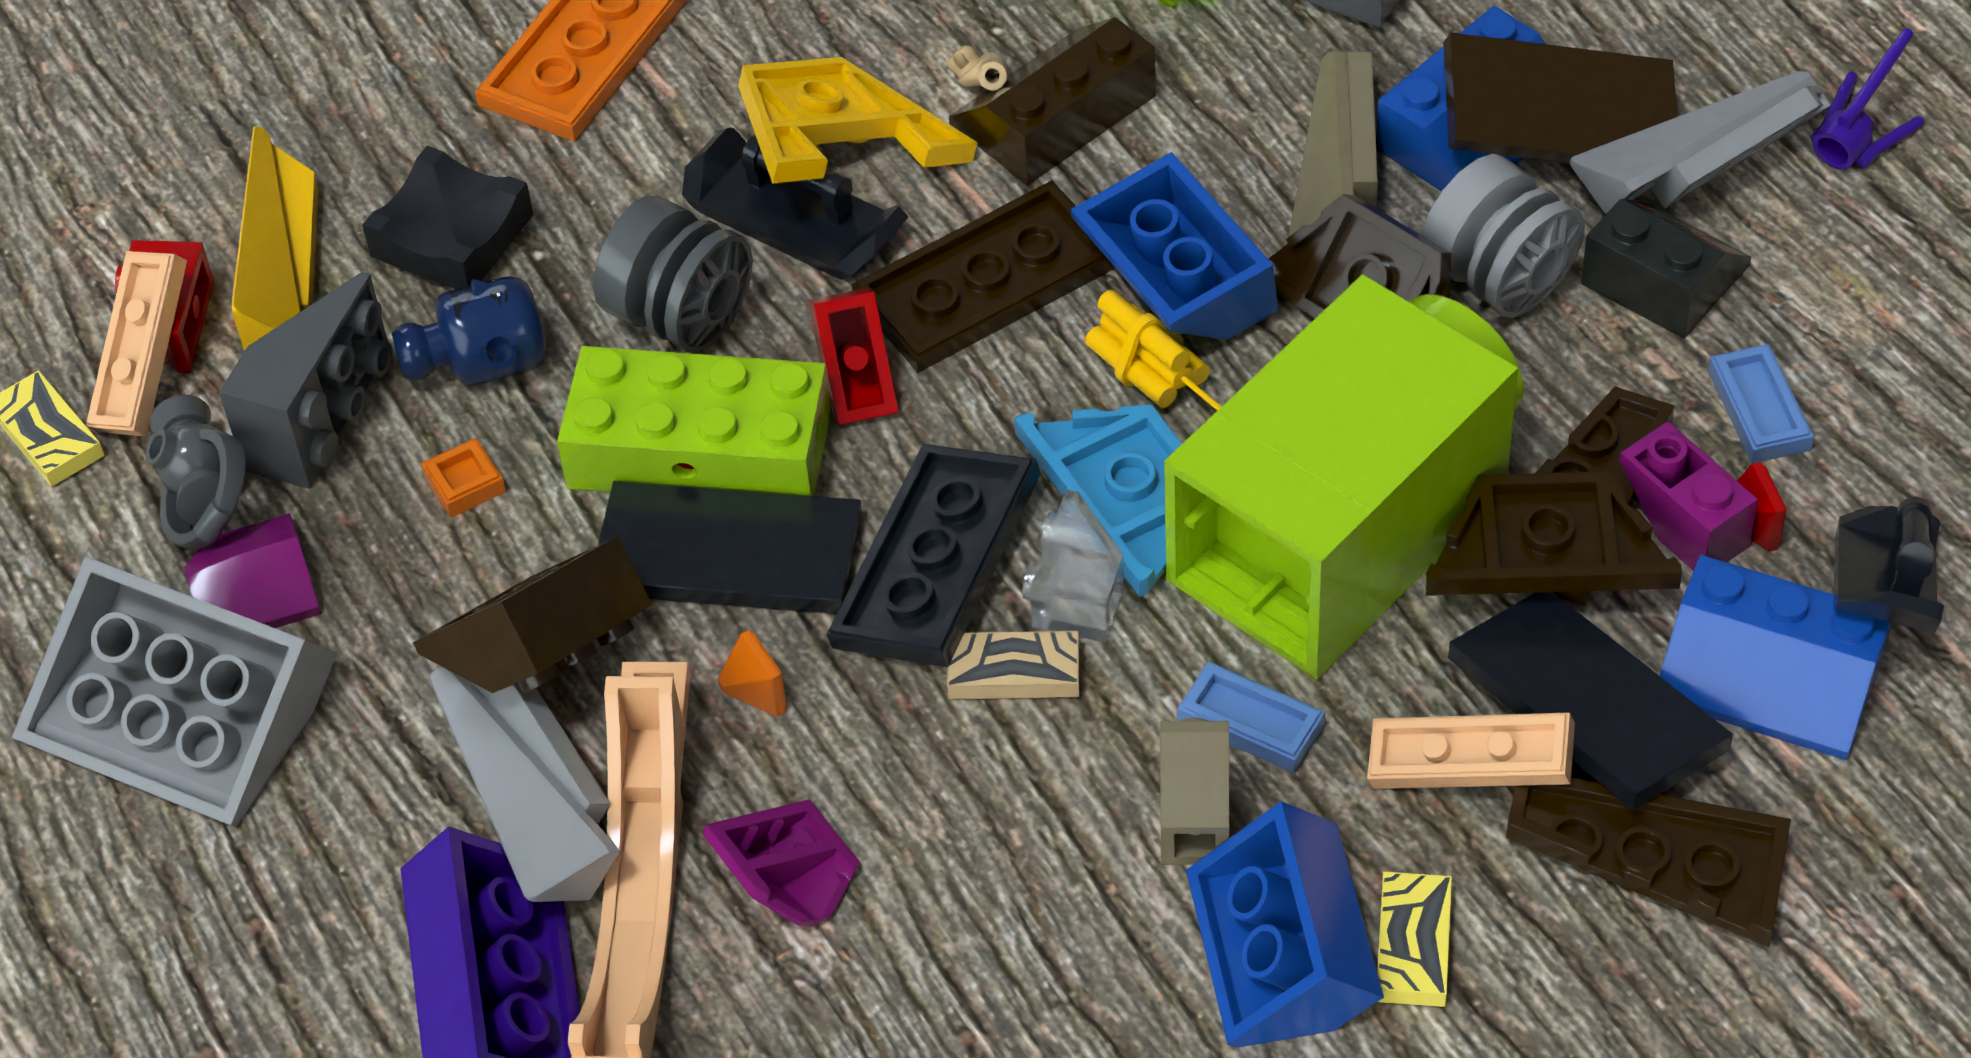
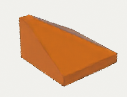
(753, 676)

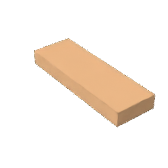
(136, 343)
(1471, 751)

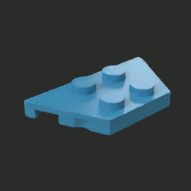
(1118, 471)

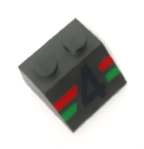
(1659, 265)

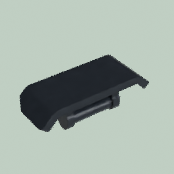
(803, 218)
(1889, 564)

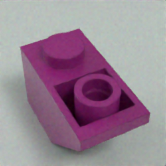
(1689, 497)

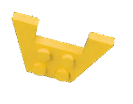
(831, 102)

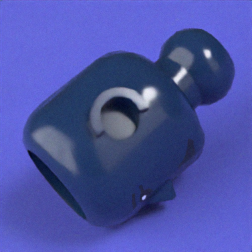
(479, 332)

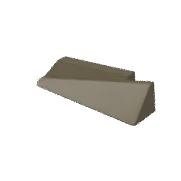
(1339, 139)

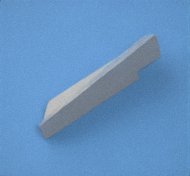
(1699, 145)
(531, 786)

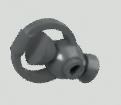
(198, 471)

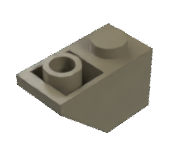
(1193, 789)

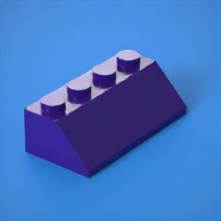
(483, 957)

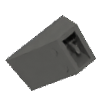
(307, 383)

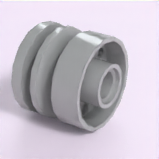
(1505, 234)

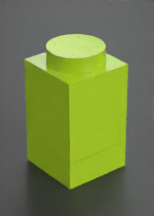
(1340, 470)

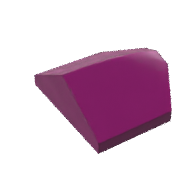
(256, 574)
(786, 860)

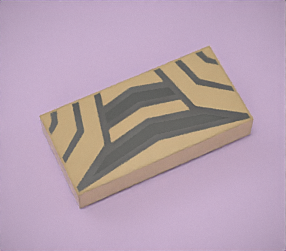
(1015, 665)

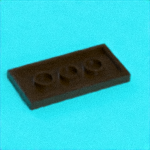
(1549, 97)
(984, 276)

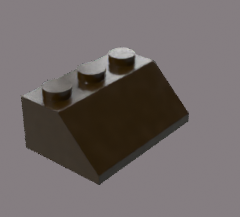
(1062, 99)
(542, 621)

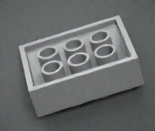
(171, 692)

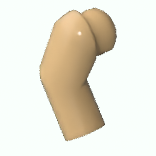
(977, 71)

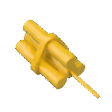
(1145, 352)

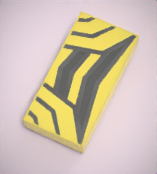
(47, 429)
(1414, 938)

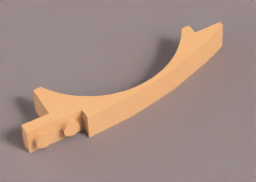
(644, 819)

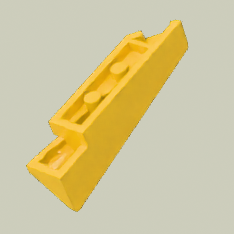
(275, 241)

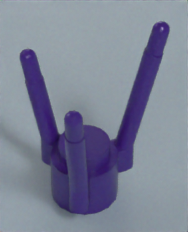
(1847, 133)

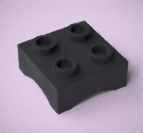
(448, 221)

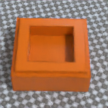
(463, 477)

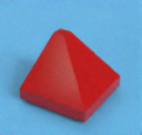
(1770, 507)

